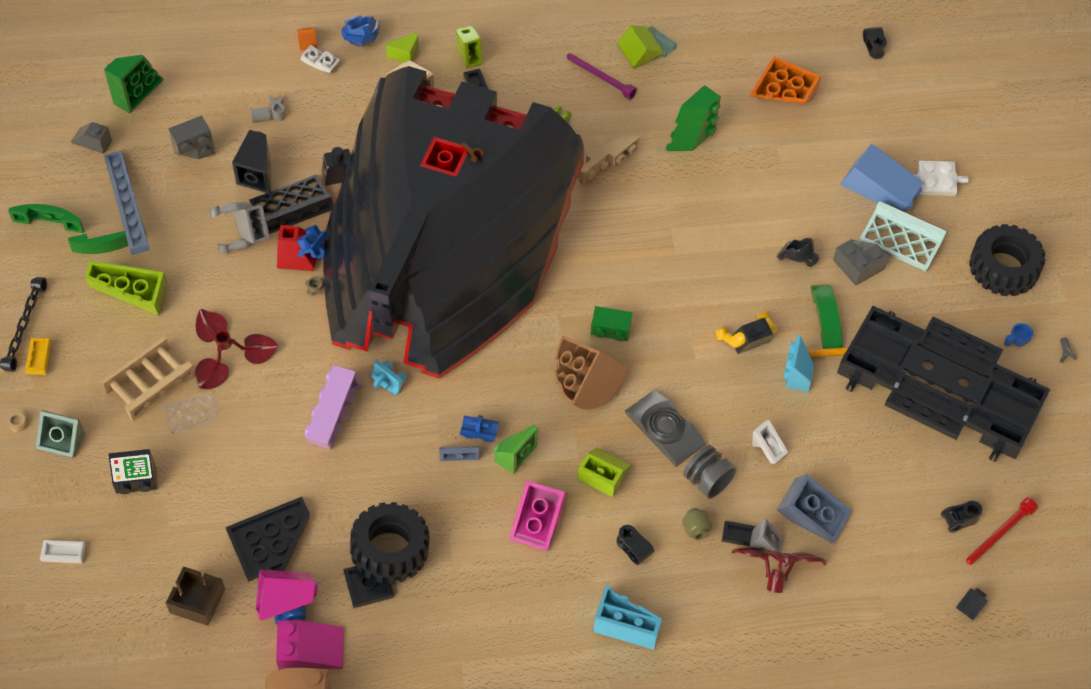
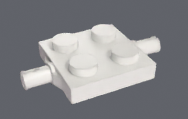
(939, 178)

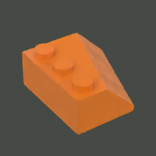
(786, 83)

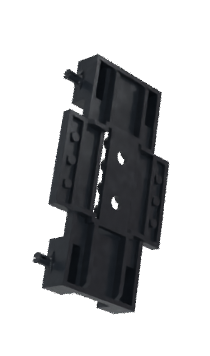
(1002, 399)

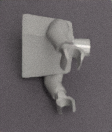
(250, 224)

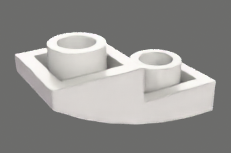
(319, 60)

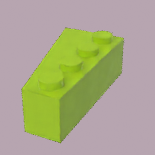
(129, 284)

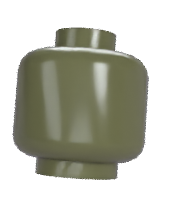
(697, 523)

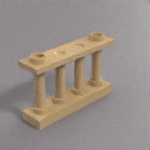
(151, 395)

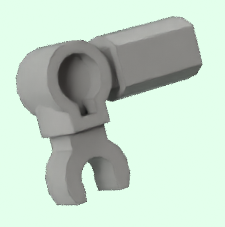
(276, 111)

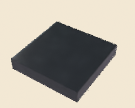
(365, 591)

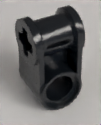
(875, 41)
(959, 518)
(634, 544)

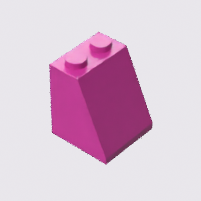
(283, 592)

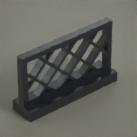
(295, 212)

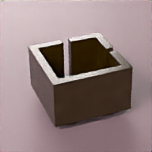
(196, 600)

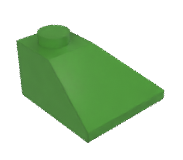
(516, 448)

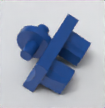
(313, 242)
(479, 428)

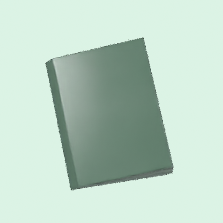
(59, 434)

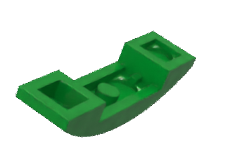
(27, 212)
(98, 245)
(828, 316)

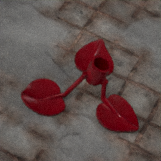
(213, 326)
(777, 578)

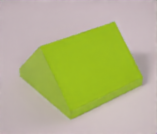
(639, 45)

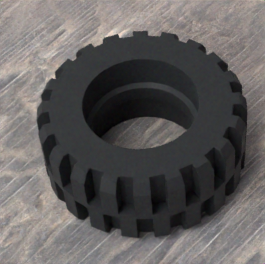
(1013, 242)
(389, 565)

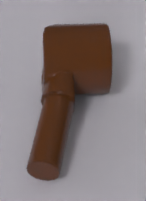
(473, 152)

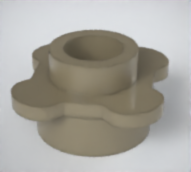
(315, 281)

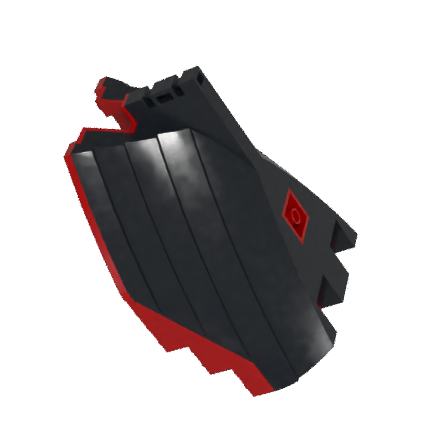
(442, 238)

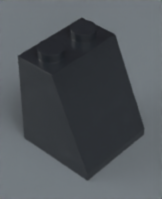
(253, 163)

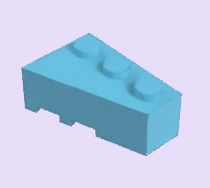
(626, 621)

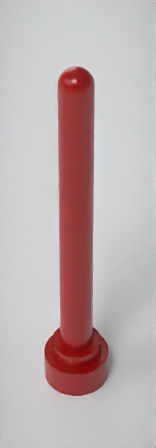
(1027, 507)

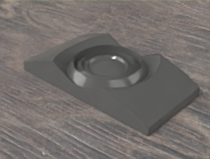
(665, 427)

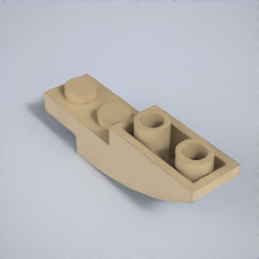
(608, 154)

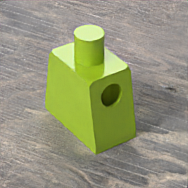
(469, 39)

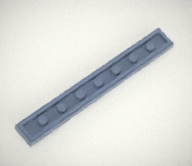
(127, 203)

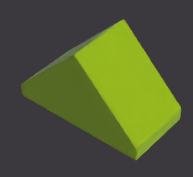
(403, 48)

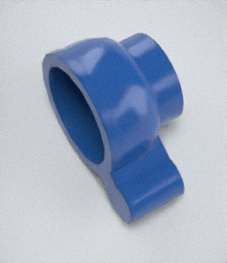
(1020, 335)
(295, 614)

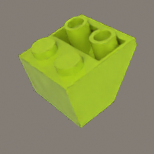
(603, 471)

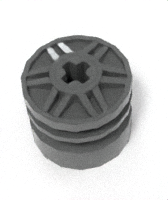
(709, 471)

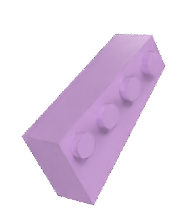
(332, 406)

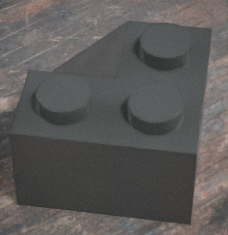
(192, 138)
(860, 260)

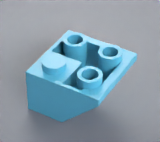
(799, 366)

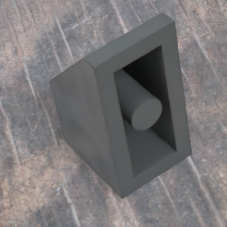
(93, 137)

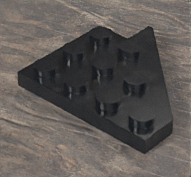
(269, 537)

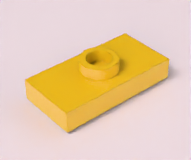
(38, 356)

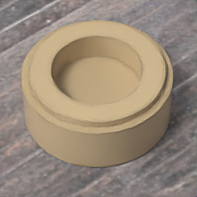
(17, 421)

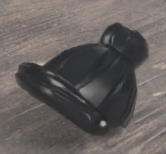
(799, 251)

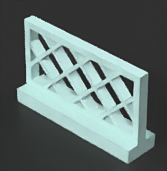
(912, 225)

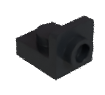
(972, 603)

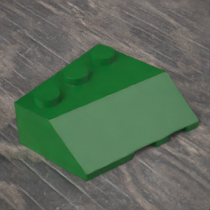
(131, 81)
(695, 120)

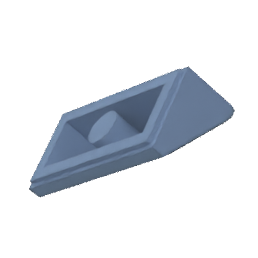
(459, 453)

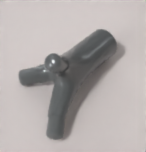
(1066, 350)

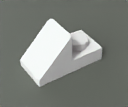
(769, 441)

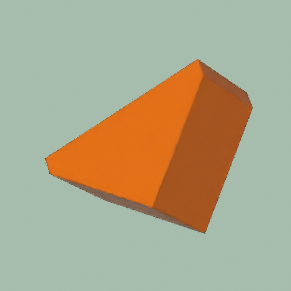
(306, 38)

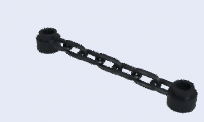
(9, 363)

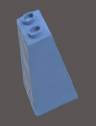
(883, 180)

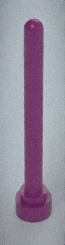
(627, 90)

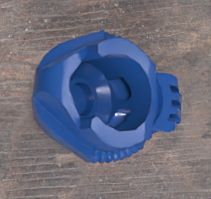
(360, 30)

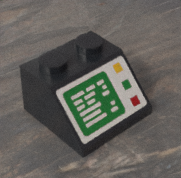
(133, 471)

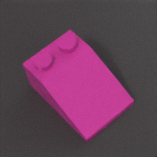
(538, 515)
(309, 645)

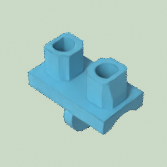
(386, 378)

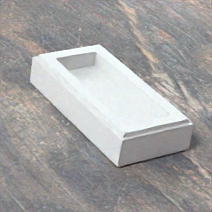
(63, 551)

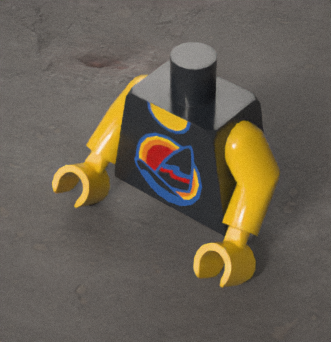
(750, 334)

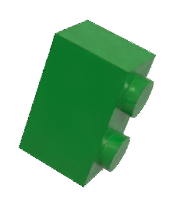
(611, 323)

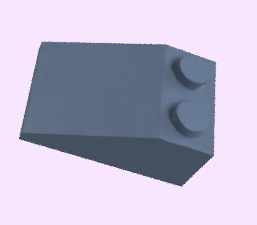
(814, 508)

